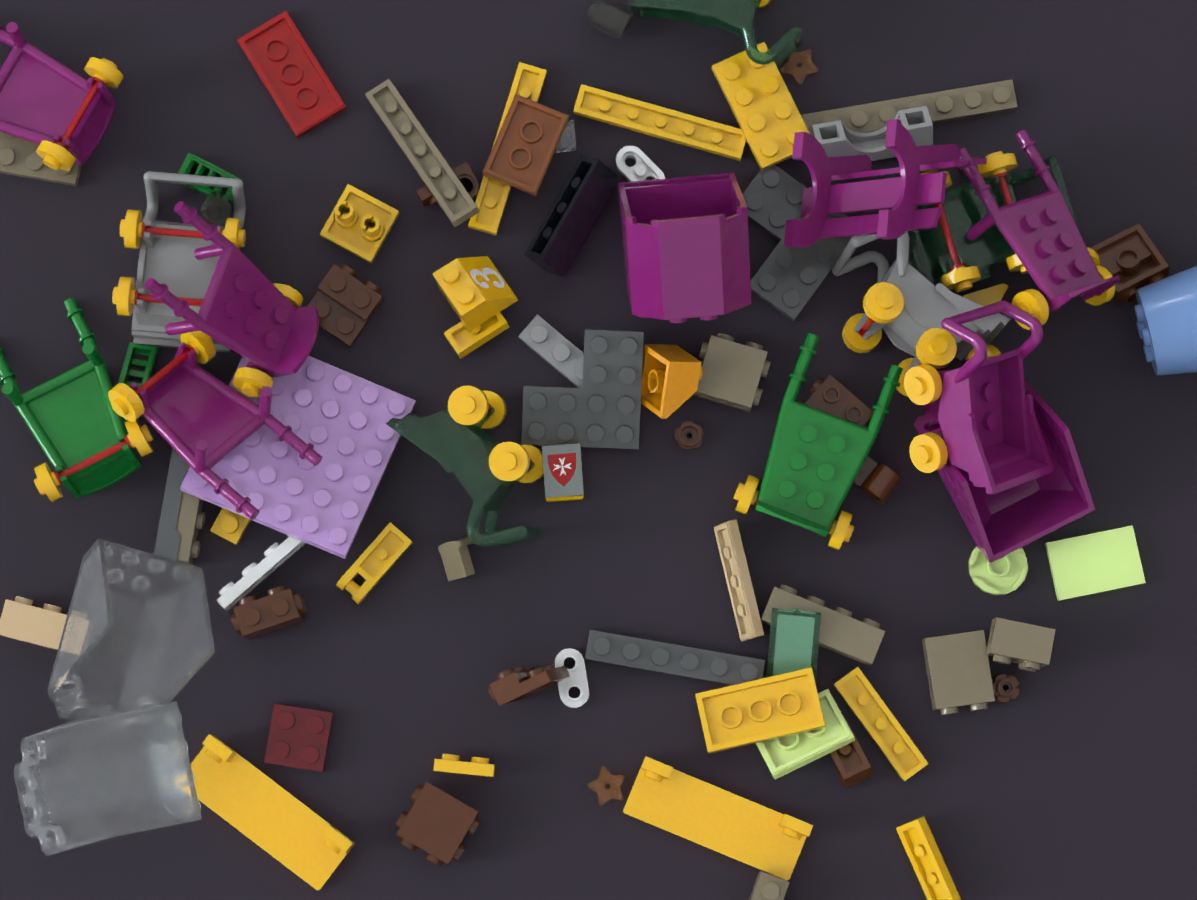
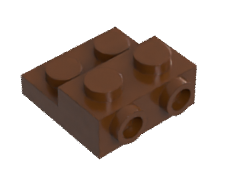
(1133, 259)
(345, 303)
(522, 682)

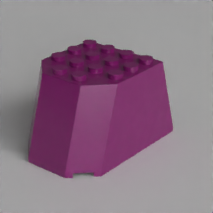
(685, 246)

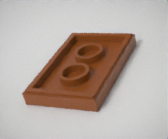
(525, 145)

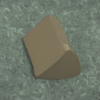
(456, 558)

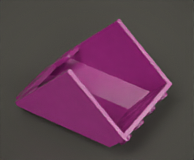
(1027, 511)

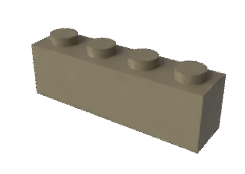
(837, 629)

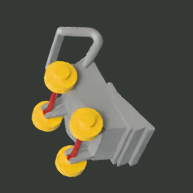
(170, 260)
(909, 311)

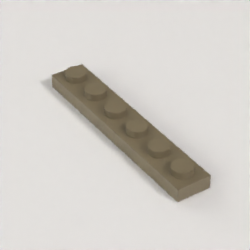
(422, 153)

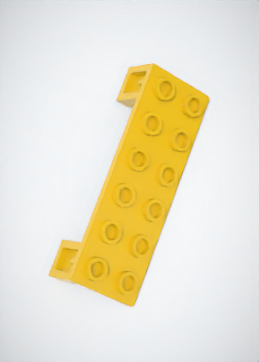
(268, 813)
(717, 819)

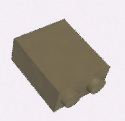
(958, 672)

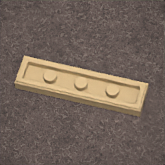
(738, 580)

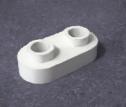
(642, 170)
(577, 678)

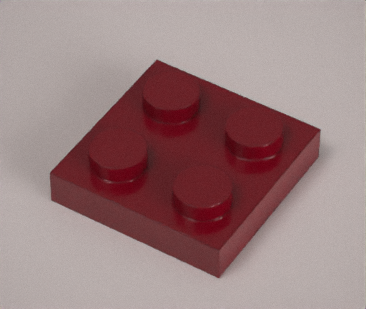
(298, 737)

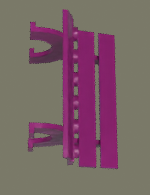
(898, 193)

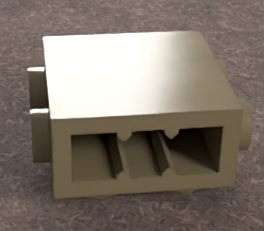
(732, 372)

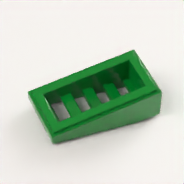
(203, 165)
(143, 350)

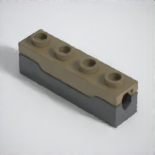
(179, 517)

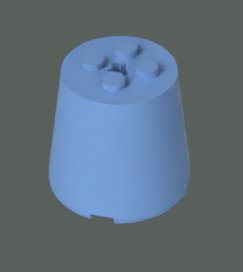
(1169, 323)

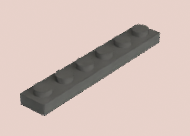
(672, 659)

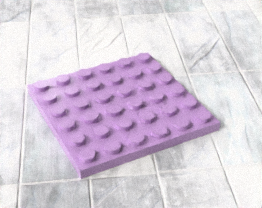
(345, 425)

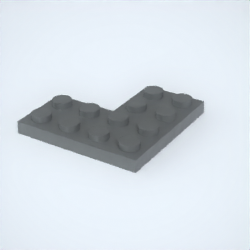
(788, 274)
(603, 409)

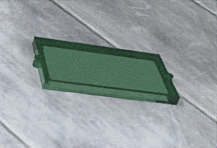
(793, 641)

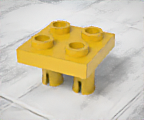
(359, 223)

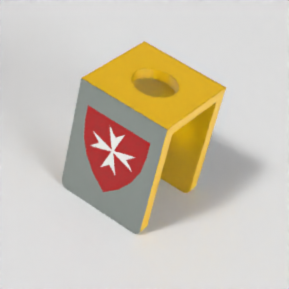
(562, 472)

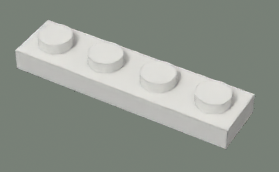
(256, 573)

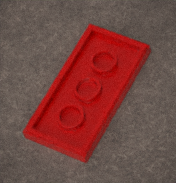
(291, 74)

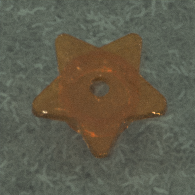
(807, 65)
(604, 794)

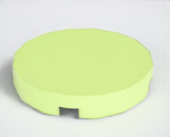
(1000, 575)

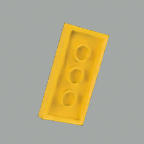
(760, 106)
(760, 710)

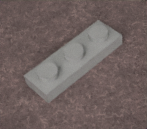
(554, 349)

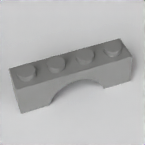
(841, 141)

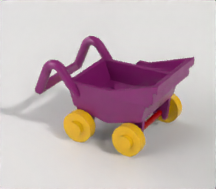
(982, 409)

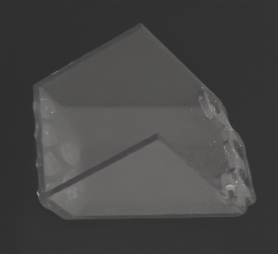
(130, 632)
(106, 778)

